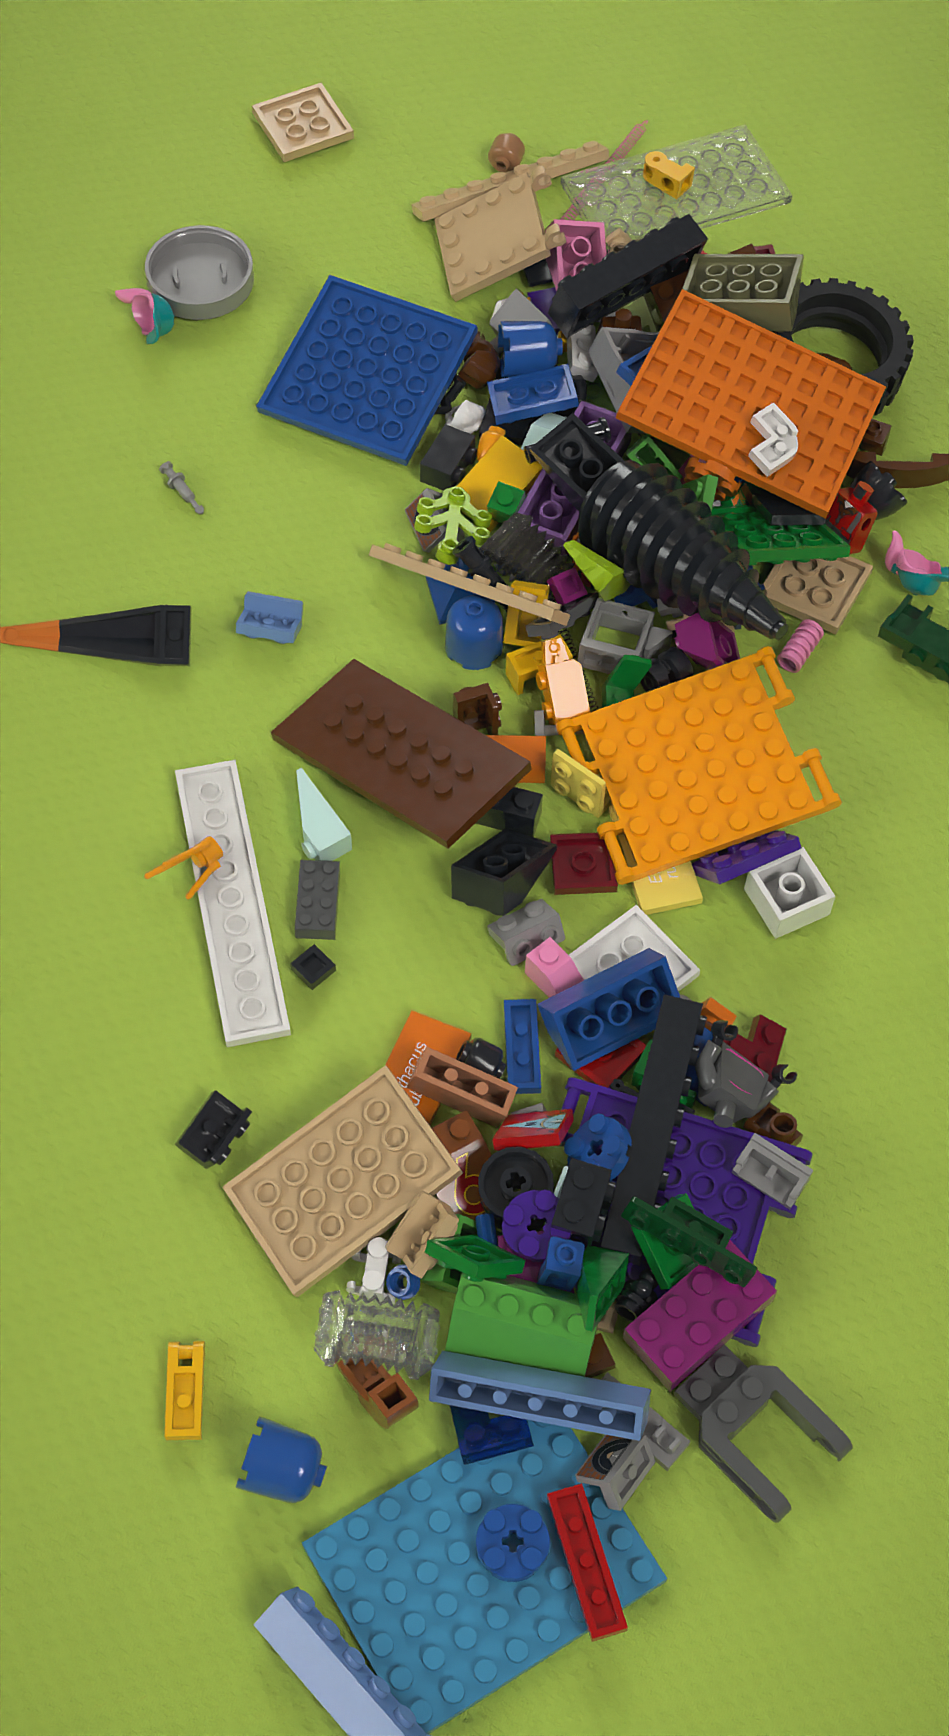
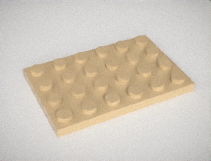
(341, 1180)

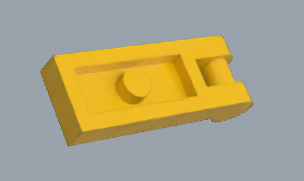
(184, 1392)

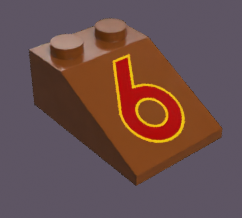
(470, 1153)

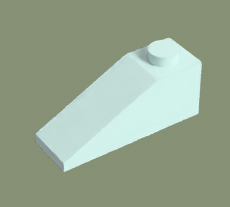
(323, 831)

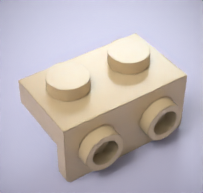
(423, 1221)

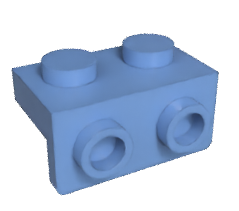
(270, 617)

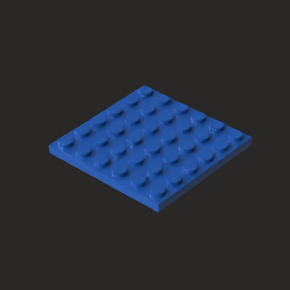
(367, 369)

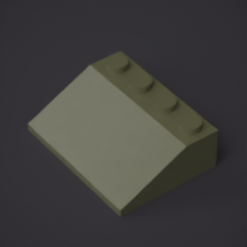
(750, 285)

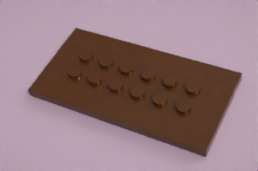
(401, 752)

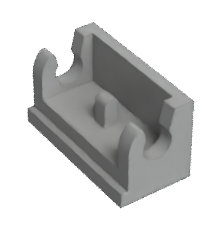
(772, 1171)

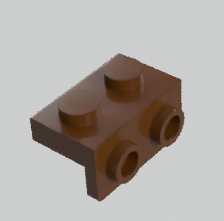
(478, 708)

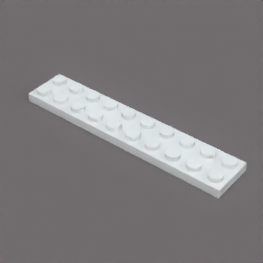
(233, 907)

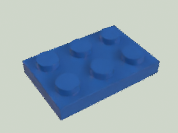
(532, 394)

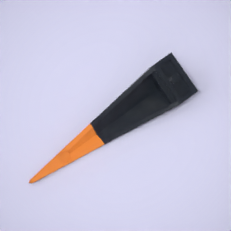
(142, 635)

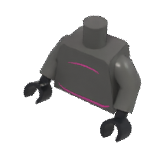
(733, 1083)

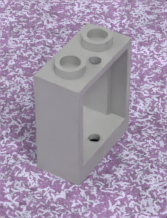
(605, 656)

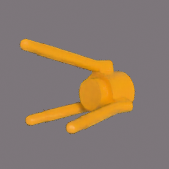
(203, 854)

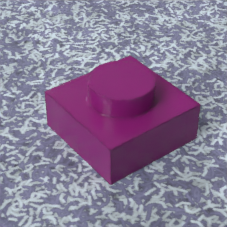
(567, 586)

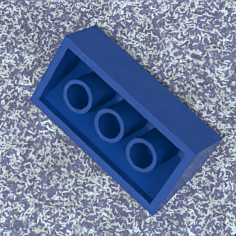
(608, 1008)

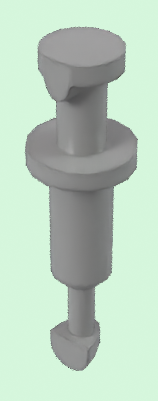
(176, 481)

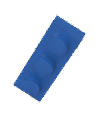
(522, 1045)

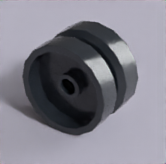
(512, 1170)

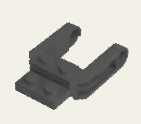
(728, 1397)

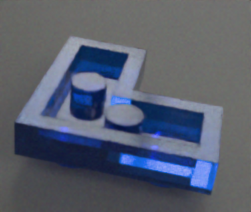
(486, 1437)

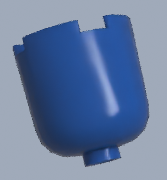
(527, 347)
(474, 632)
(282, 1463)

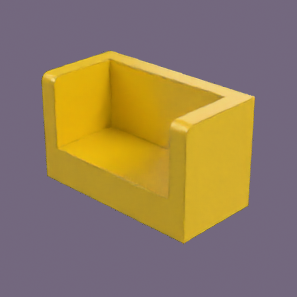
(516, 619)
(524, 663)

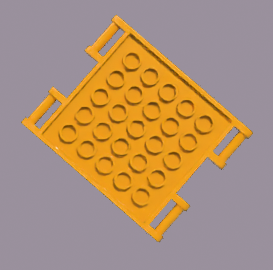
(698, 766)

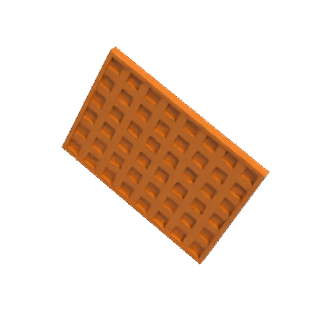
(720, 370)

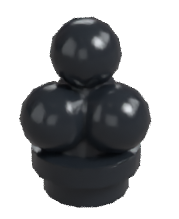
(637, 1296)

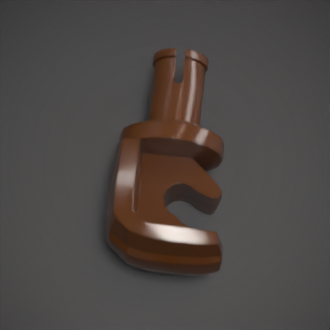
(480, 363)

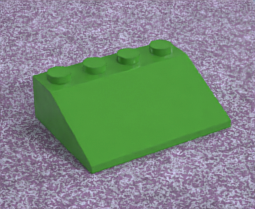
(520, 1325)

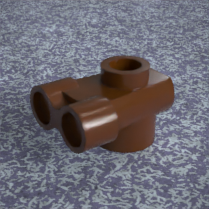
(774, 1125)

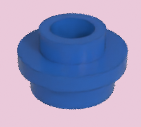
(395, 1283)

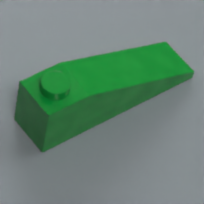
(600, 1283)

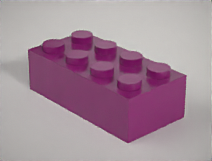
(695, 1321)

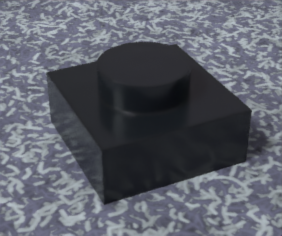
(313, 967)

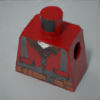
(852, 515)

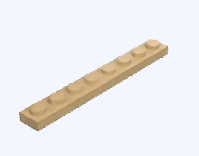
(567, 161)
(477, 585)

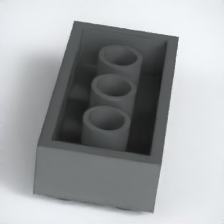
(317, 900)

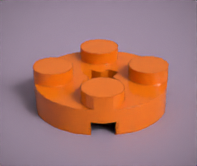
(726, 484)

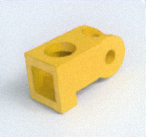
(667, 174)

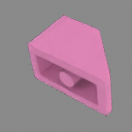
(551, 968)

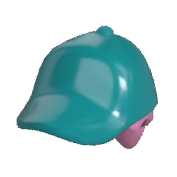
(149, 311)
(914, 570)

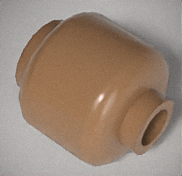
(506, 151)

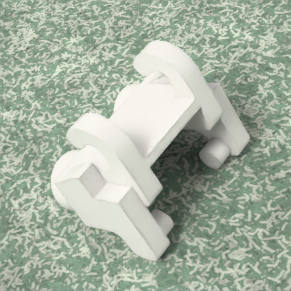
(375, 1270)

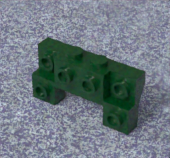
(921, 639)

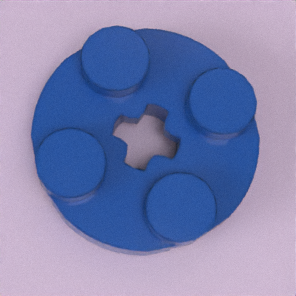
(594, 1133)
(528, 1557)

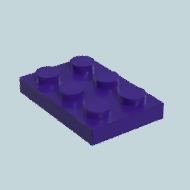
(745, 856)

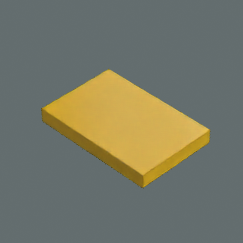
(501, 463)

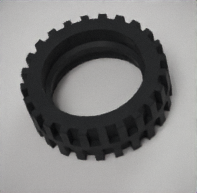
(864, 317)

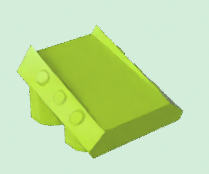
(600, 572)

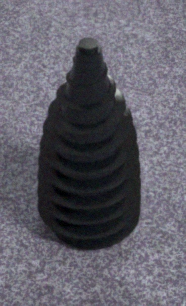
(674, 547)

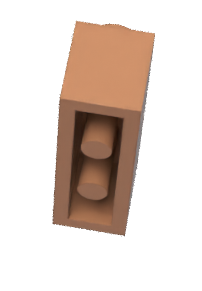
(462, 1087)

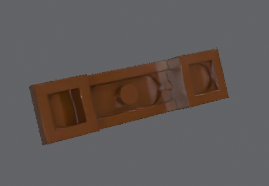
(906, 473)

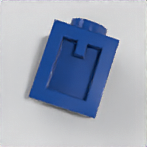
(562, 1264)

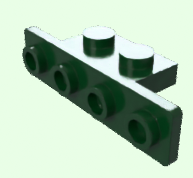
(692, 1234)

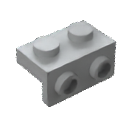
(526, 930)

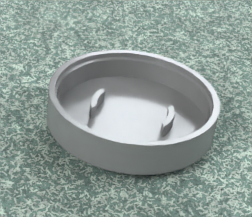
(200, 271)

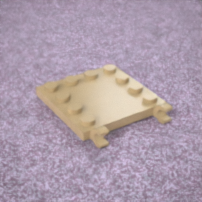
(496, 235)

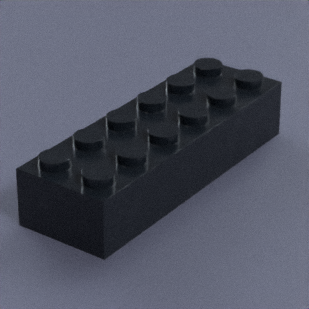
(626, 275)

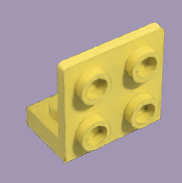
(579, 784)

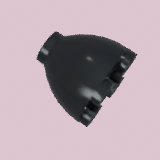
(884, 497)

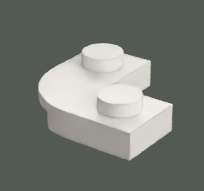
(780, 440)

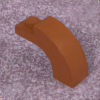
(382, 1395)

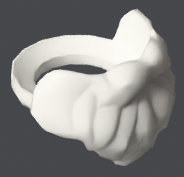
(467, 417)

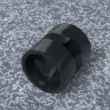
(667, 668)

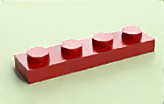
(587, 1562)

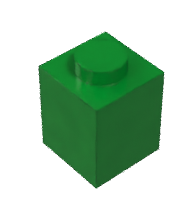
(505, 501)

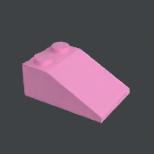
(583, 246)

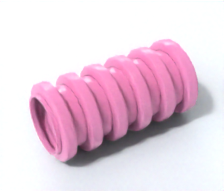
(800, 646)

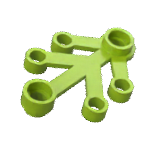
(456, 501)

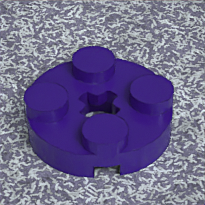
(518, 1217)

